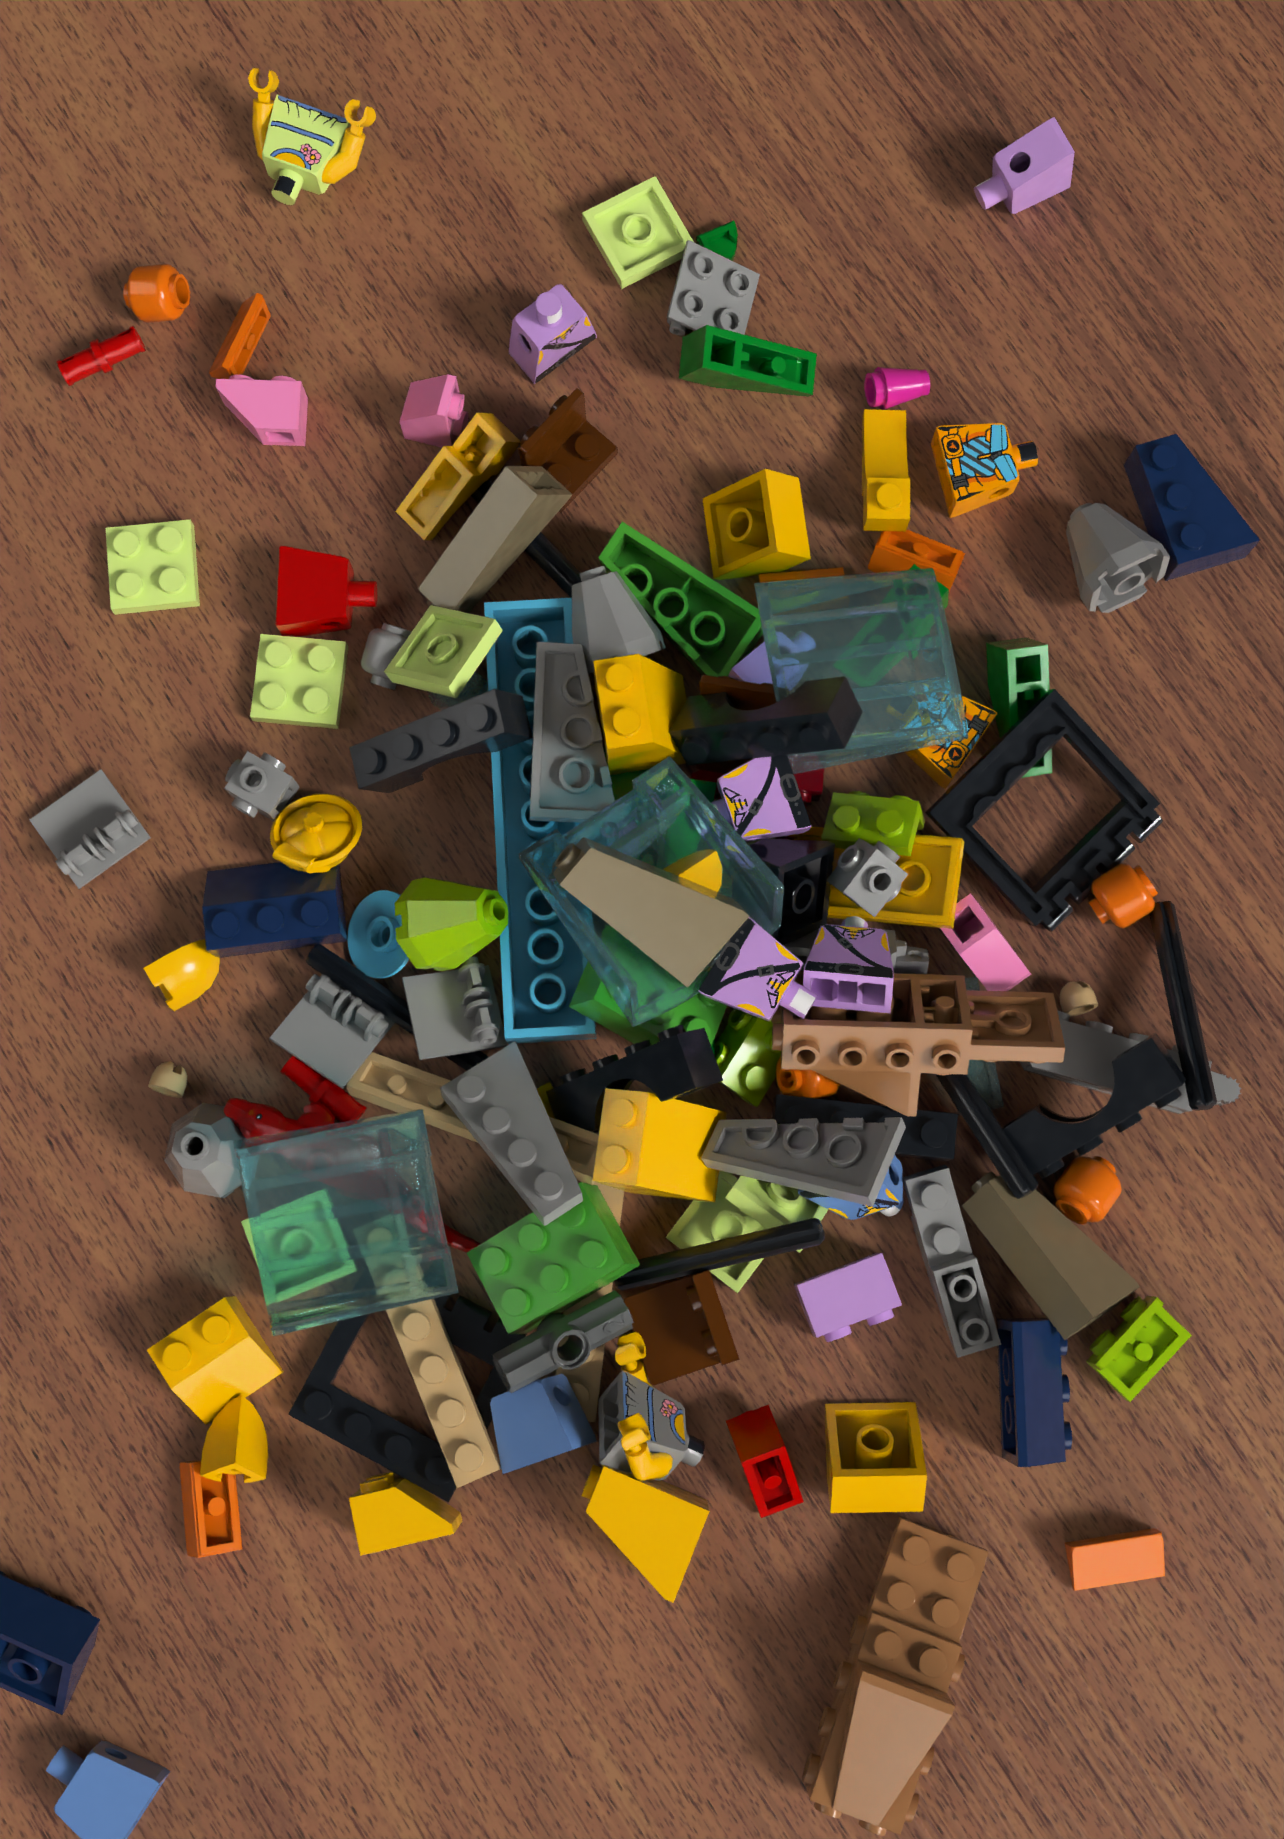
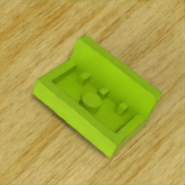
(873, 820)
(747, 1056)
(1137, 1346)

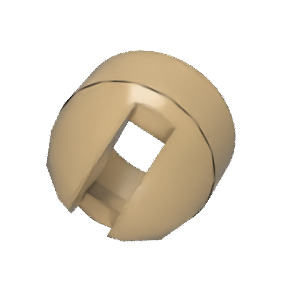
(1077, 998)
(168, 1081)

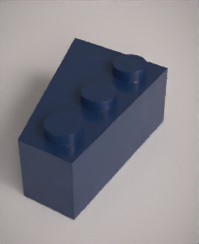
(1185, 508)

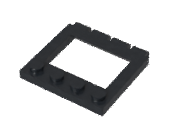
(1003, 767)
(380, 1435)

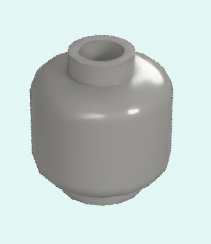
(380, 650)

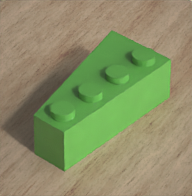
(691, 609)

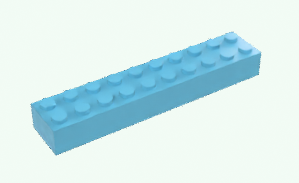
(537, 951)

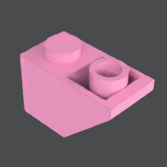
(269, 408)
(434, 411)
(984, 947)

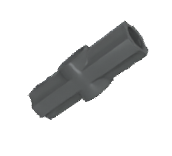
(539, 1352)

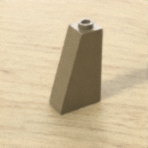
(494, 536)
(655, 910)
(1049, 1255)

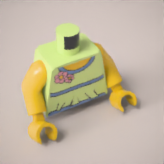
(302, 143)

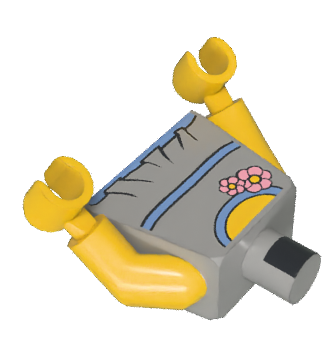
(640, 1425)

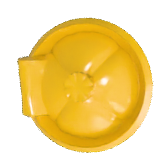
(315, 832)

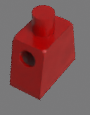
(318, 593)

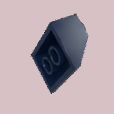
(271, 909)
(1032, 1392)
(42, 1644)

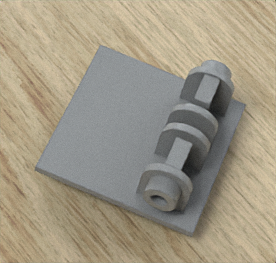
(711, 292)
(89, 829)
(454, 1011)
(331, 1030)

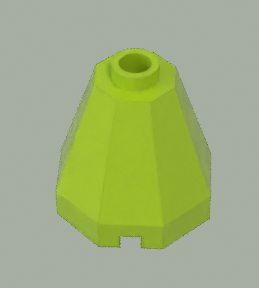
(447, 922)

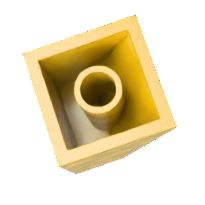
(637, 710)
(655, 1146)
(648, 1522)

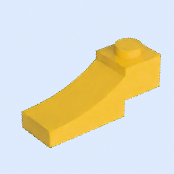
(885, 471)
(457, 474)

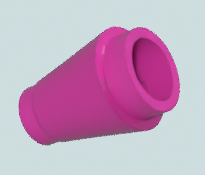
(895, 386)

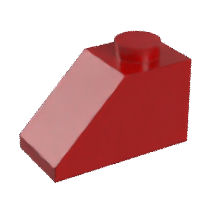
(764, 1461)

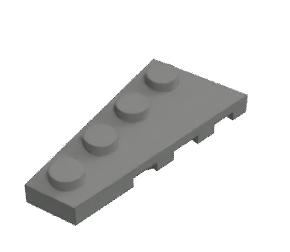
(567, 750)
(512, 1126)
(812, 1156)

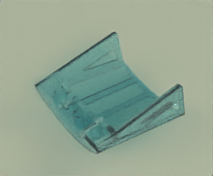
(889, 644)
(656, 824)
(345, 1219)

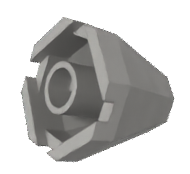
(1112, 557)
(610, 619)
(209, 1170)

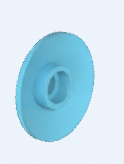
(373, 936)

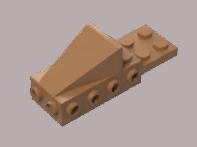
(889, 1051)
(896, 1681)

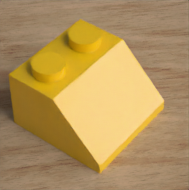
(756, 526)
(215, 1359)
(874, 1458)
(398, 1513)

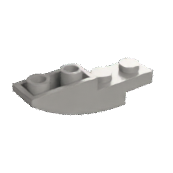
(950, 1261)

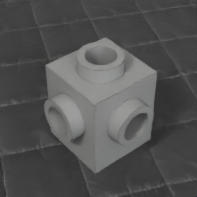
(260, 785)
(868, 875)

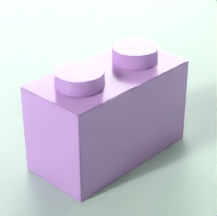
(848, 1296)

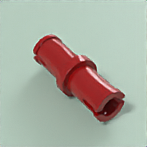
(101, 355)
(323, 1091)

